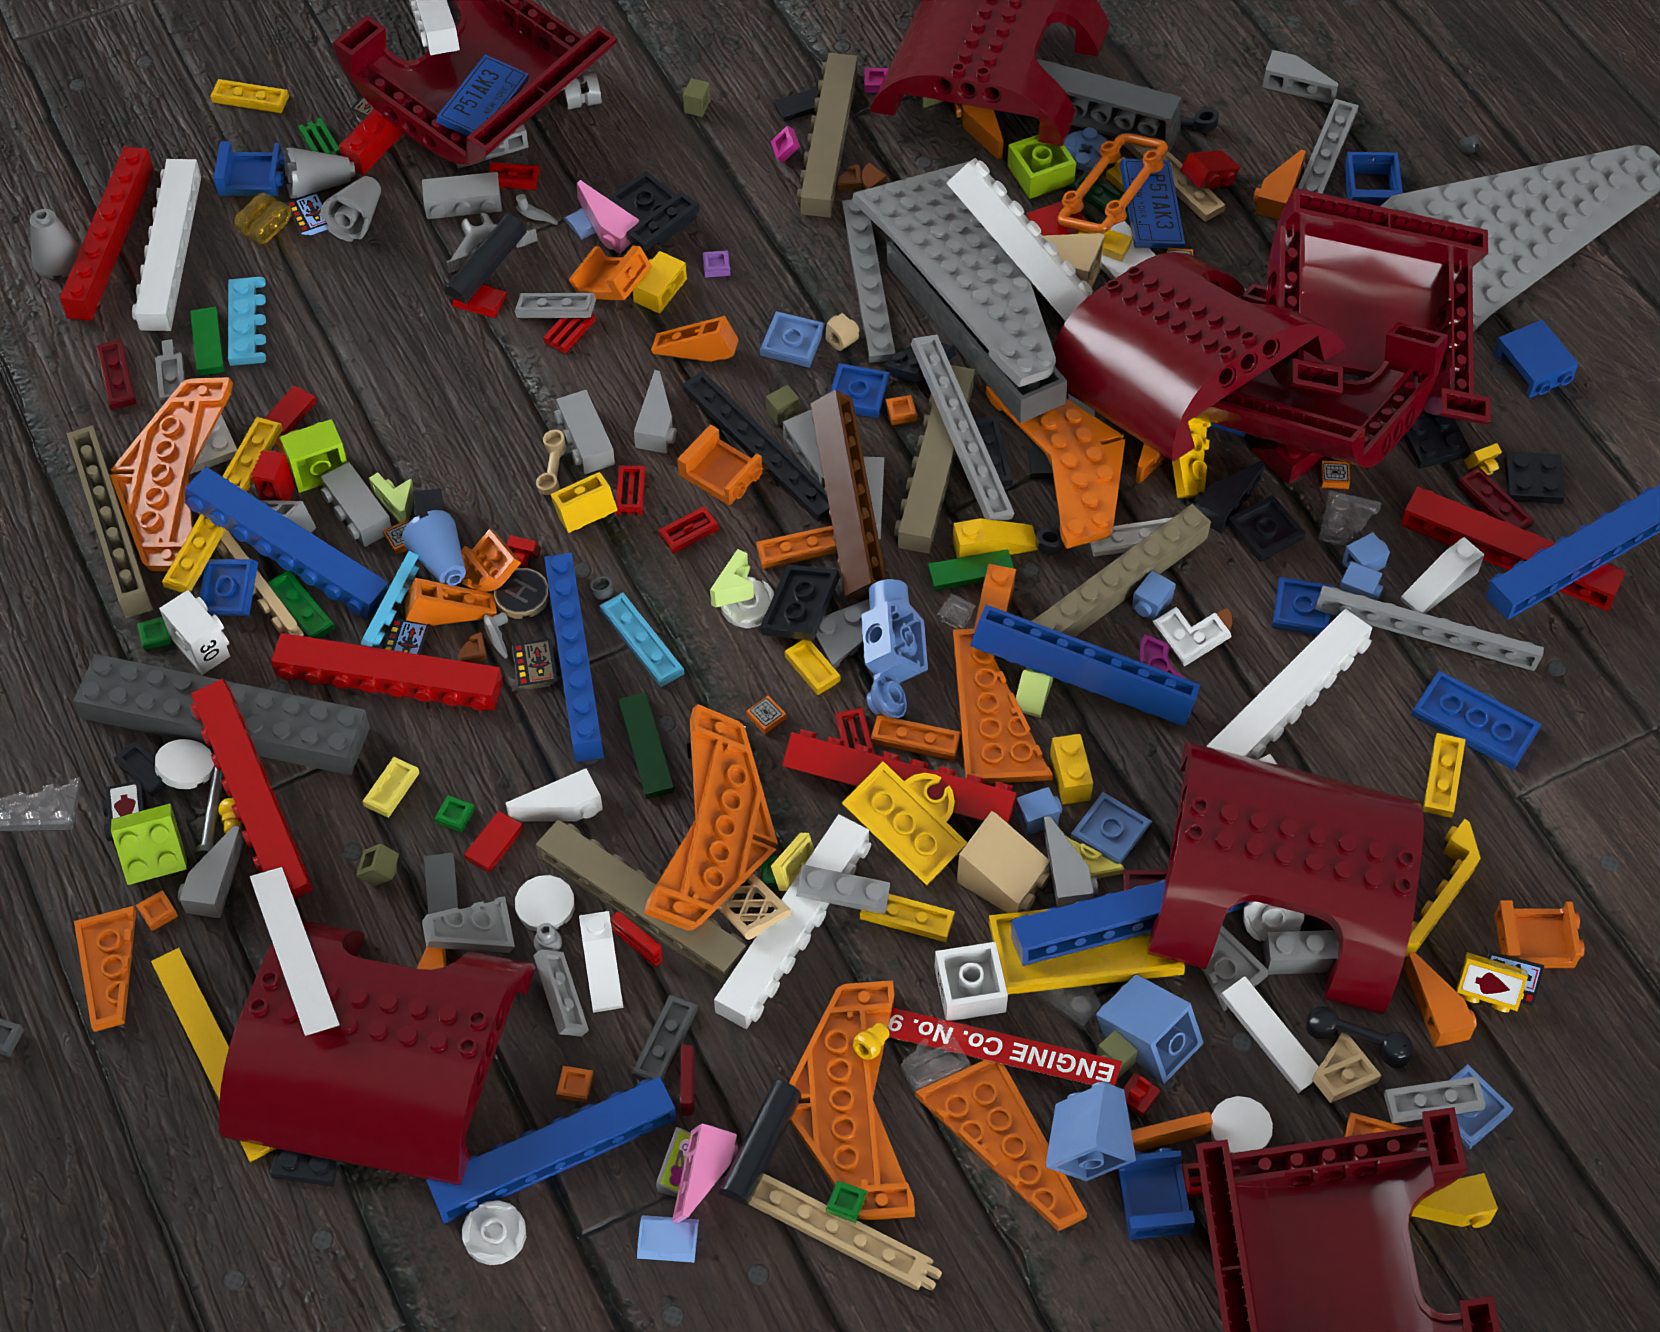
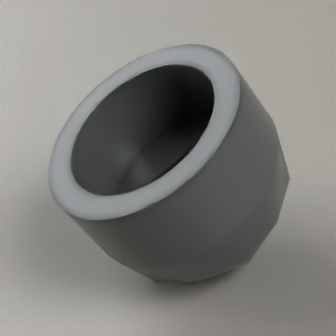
(1470, 144)
(602, 588)

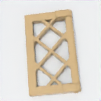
(762, 920)

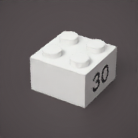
(195, 631)
(970, 981)

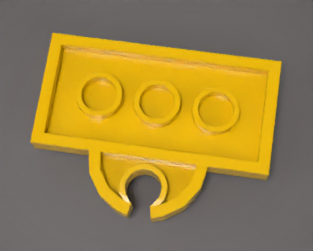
(908, 820)

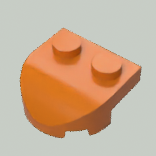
(488, 563)

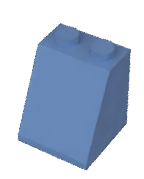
(1155, 1024)
(1091, 1133)

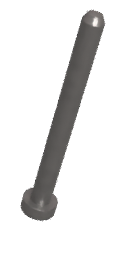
(211, 814)

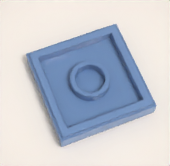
(792, 339)
(1111, 829)
(1477, 1124)

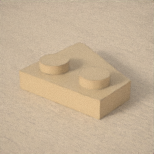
(1345, 1070)

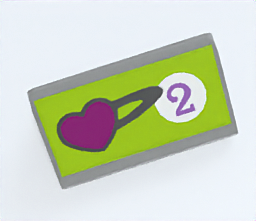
(672, 1168)

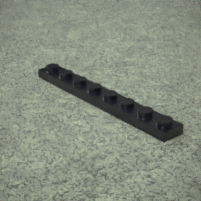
(754, 440)

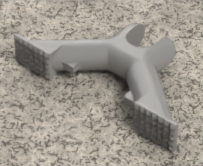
(477, 235)

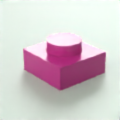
(874, 79)
(785, 144)

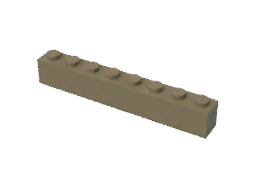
(828, 135)
(931, 475)
(109, 522)
(1126, 573)
(627, 892)

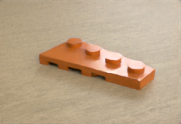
(105, 960)

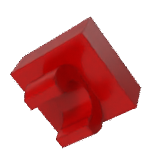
(523, 549)
(1140, 1094)

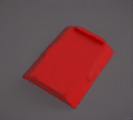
(484, 302)

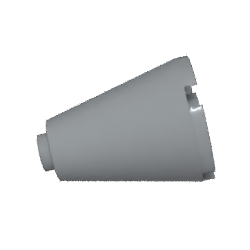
(315, 171)
(352, 209)
(51, 245)

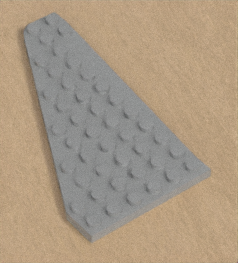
(1538, 214)
(965, 269)

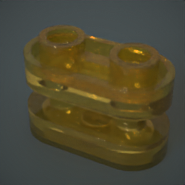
(262, 218)

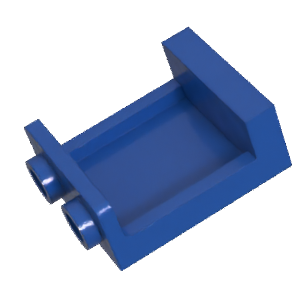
(248, 171)
(1537, 357)
(1155, 1195)

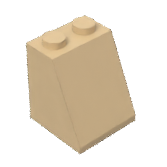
(1082, 251)
(1002, 866)

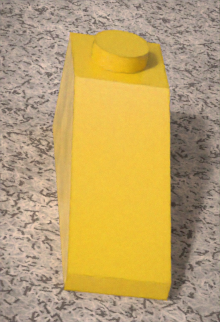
(988, 536)
(1461, 1203)

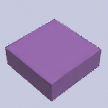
(716, 263)

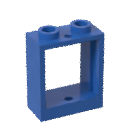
(1382, 163)

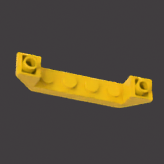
(1464, 851)

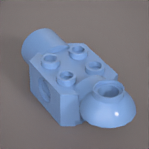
(892, 646)

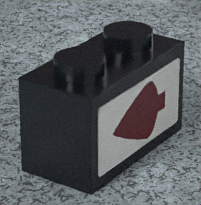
(121, 801)

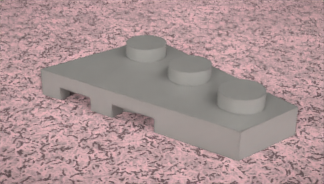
(842, 633)
(1231, 963)

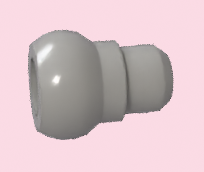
(547, 938)

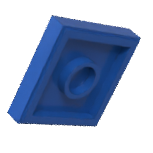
(864, 386)
(229, 586)
(1296, 606)

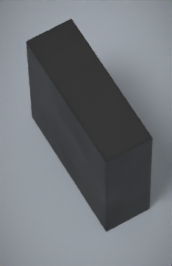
(1039, 464)

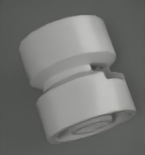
(573, 95)

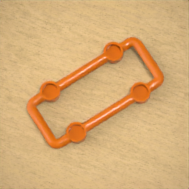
(1115, 209)

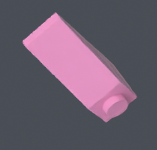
(606, 218)
(706, 1160)

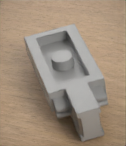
(169, 370)

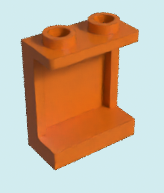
(610, 276)
(718, 467)
(1540, 934)

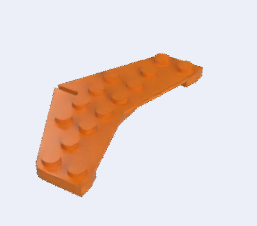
(1084, 464)
(157, 469)
(729, 829)
(841, 1119)

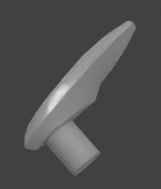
(533, 212)
(493, 632)

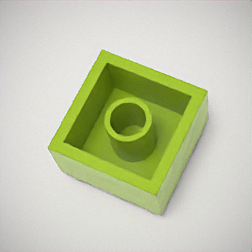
(1040, 166)
(313, 453)
(148, 844)

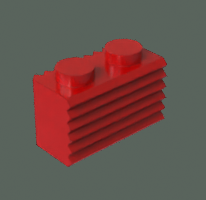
(1210, 169)
(273, 476)

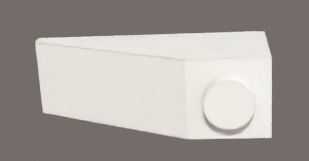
(1444, 576)
(564, 799)
(601, 961)

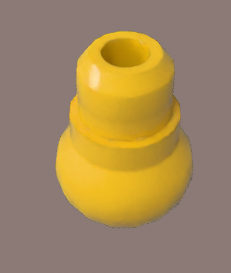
(227, 814)
(869, 1043)

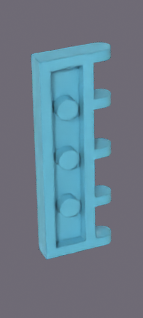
(243, 321)
(394, 594)

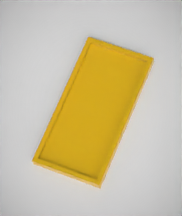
(1092, 966)

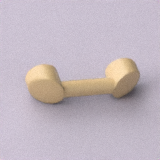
(556, 447)

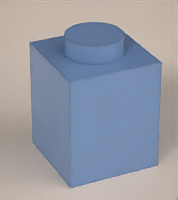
(1367, 552)
(1362, 581)
(1153, 596)
(1034, 807)

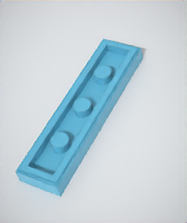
(642, 640)

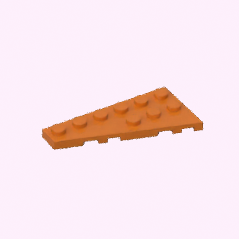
(993, 727)
(996, 1124)

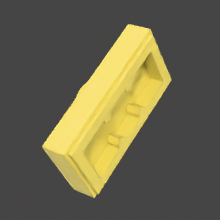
(391, 787)
(791, 860)

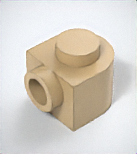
(841, 331)

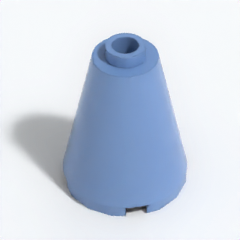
(437, 545)

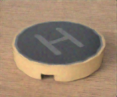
(522, 594)

